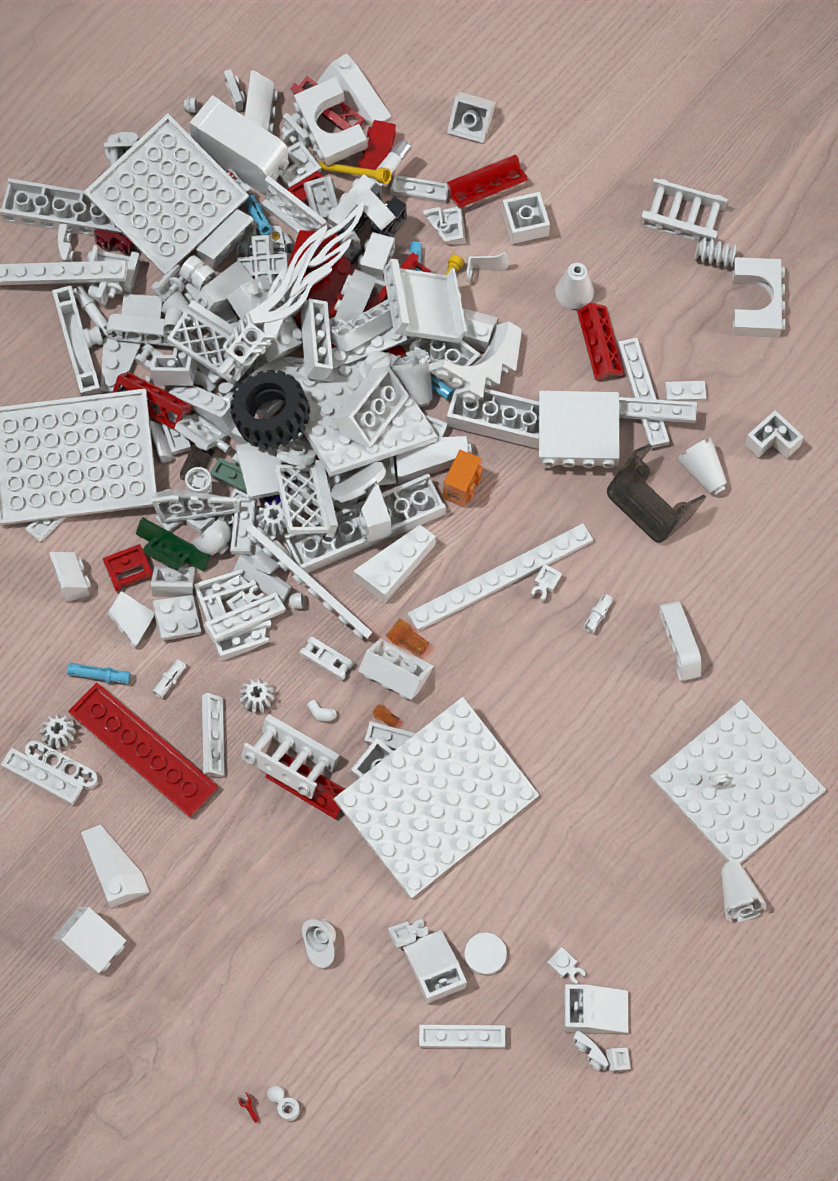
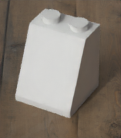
(90, 939)

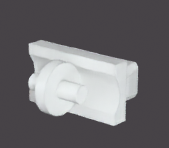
(293, 131)
(169, 284)
(104, 291)

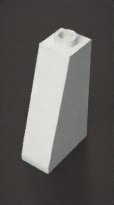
(215, 292)
(430, 458)

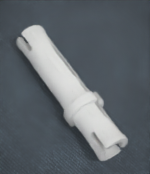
(89, 306)

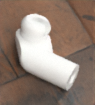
(203, 380)
(321, 714)

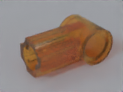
(403, 635)

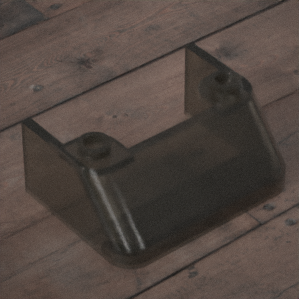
(643, 504)

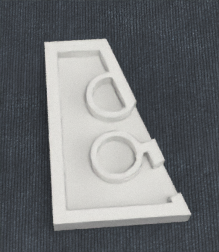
(116, 359)

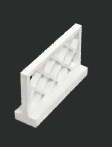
(290, 209)
(215, 325)
(321, 492)

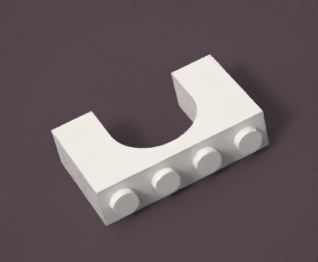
(331, 146)
(768, 275)

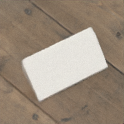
(161, 443)
(265, 563)

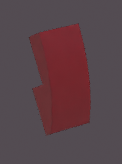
(109, 239)

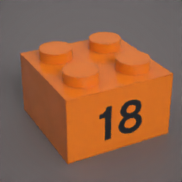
(462, 478)

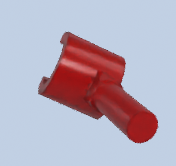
(248, 1106)

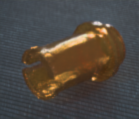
(385, 715)

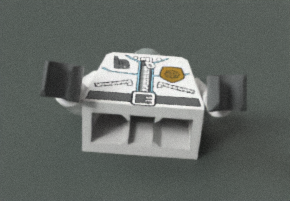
(281, 241)

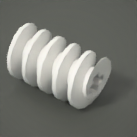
(715, 252)

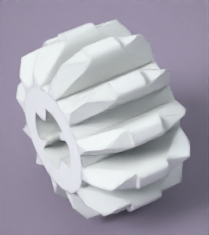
(265, 518)
(263, 689)
(51, 727)

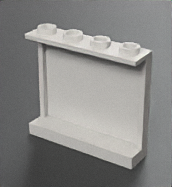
(424, 303)
(578, 428)

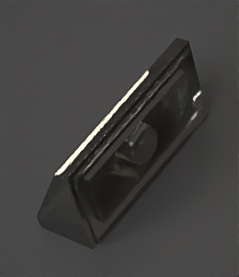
(196, 458)

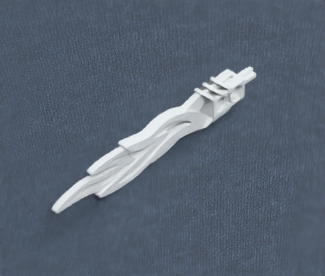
(272, 320)

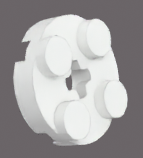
(297, 453)

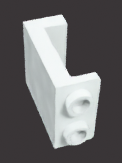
(132, 267)

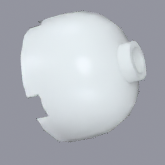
(214, 538)

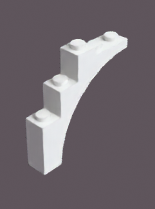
(496, 361)

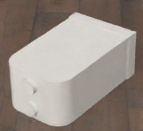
(239, 144)

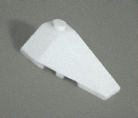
(356, 89)
(183, 505)
(115, 870)

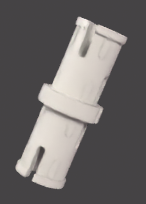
(598, 613)
(169, 678)

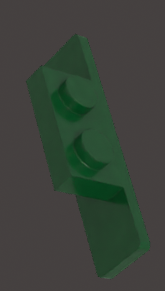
(170, 548)

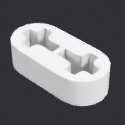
(354, 246)

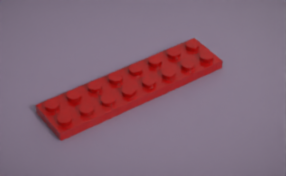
(143, 750)

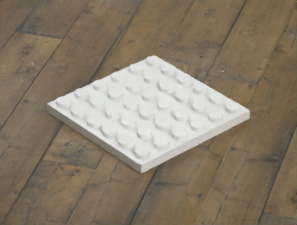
(166, 194)
(339, 453)
(763, 788)

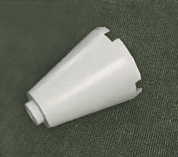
(574, 287)
(414, 375)
(704, 466)
(740, 895)

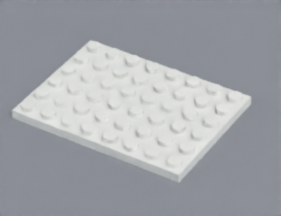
(75, 457)
(436, 797)

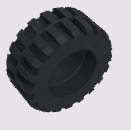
(260, 390)

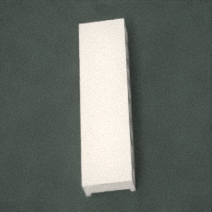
(52, 205)
(406, 510)

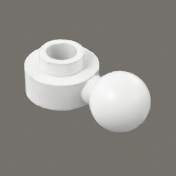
(276, 1095)

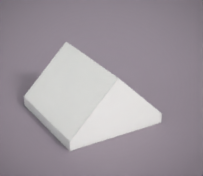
(172, 583)

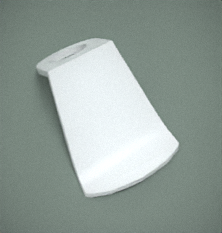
(492, 263)

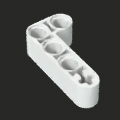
(361, 328)
(144, 329)
(681, 640)

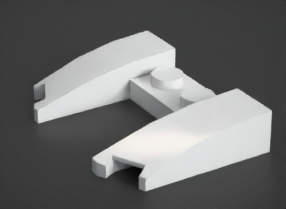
(210, 597)

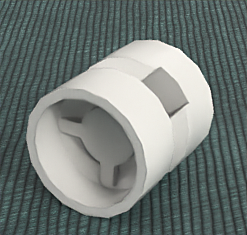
(195, 272)
(198, 480)

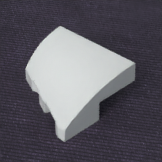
(448, 224)
(130, 617)

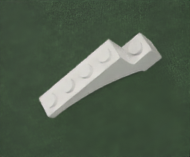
(210, 407)

